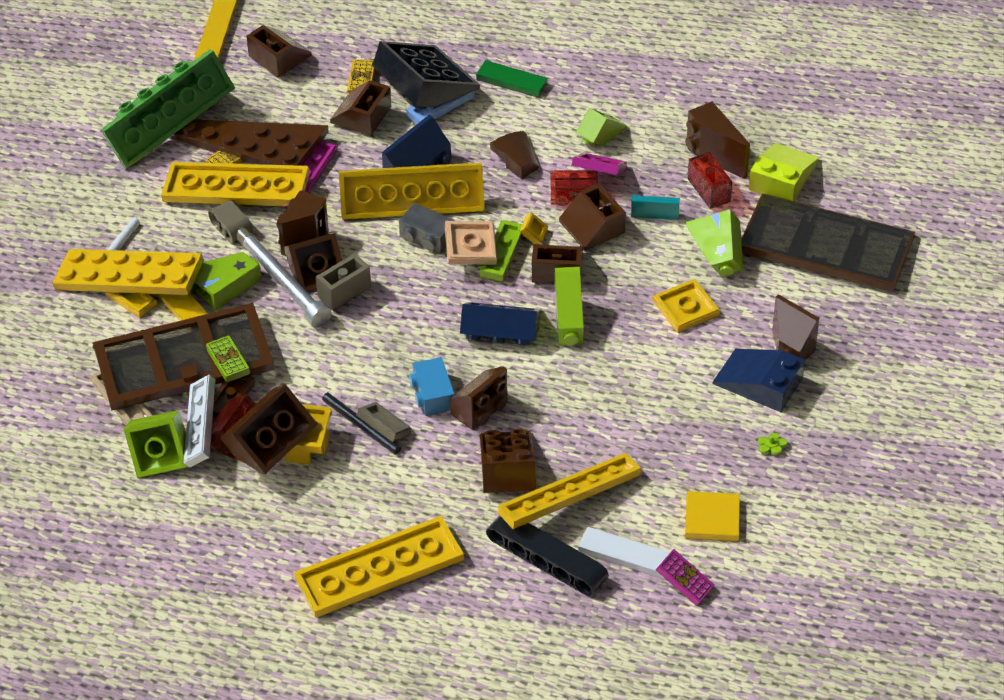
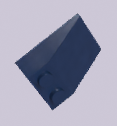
(762, 376)

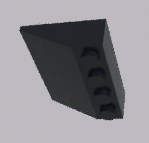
(422, 73)

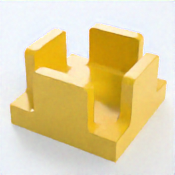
(316, 440)

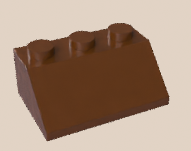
(269, 430)

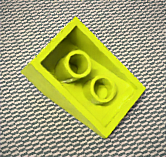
(781, 172)

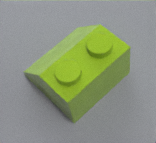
(156, 443)

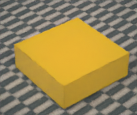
(533, 228)

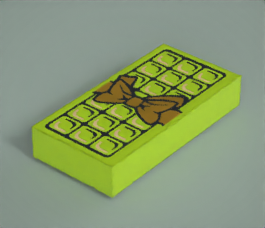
(227, 358)

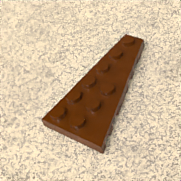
(255, 141)

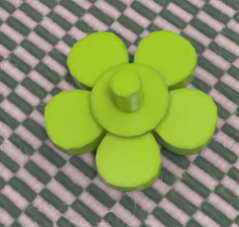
(772, 444)

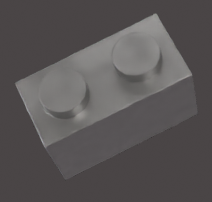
(424, 228)

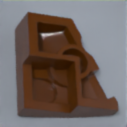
(516, 152)

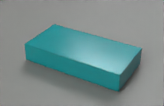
(655, 207)

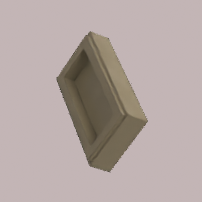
(384, 421)

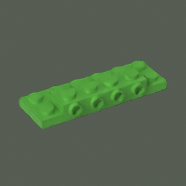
(166, 107)

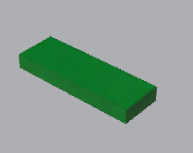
(511, 78)

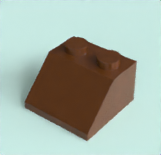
(312, 258)

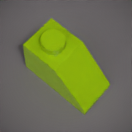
(599, 127)

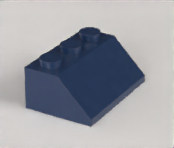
(420, 146)
(500, 322)

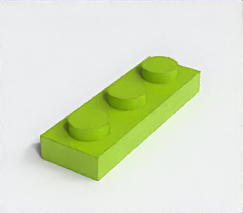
(507, 242)

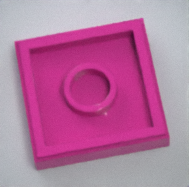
(599, 163)

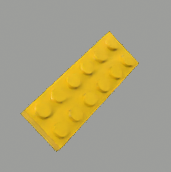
(235, 182)
(394, 190)
(128, 271)
(378, 566)

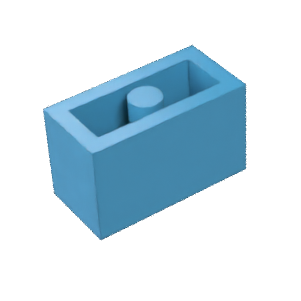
(432, 386)

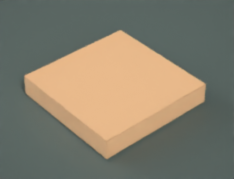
(470, 242)

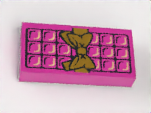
(685, 577)

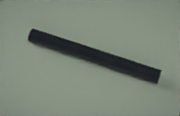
(351, 416)

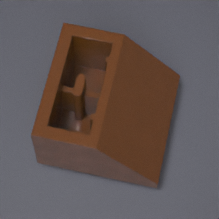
(275, 50)
(364, 107)
(593, 217)
(302, 220)
(548, 257)
(480, 398)

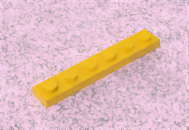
(569, 490)

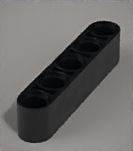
(549, 555)

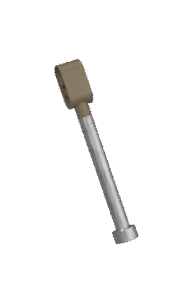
(236, 226)

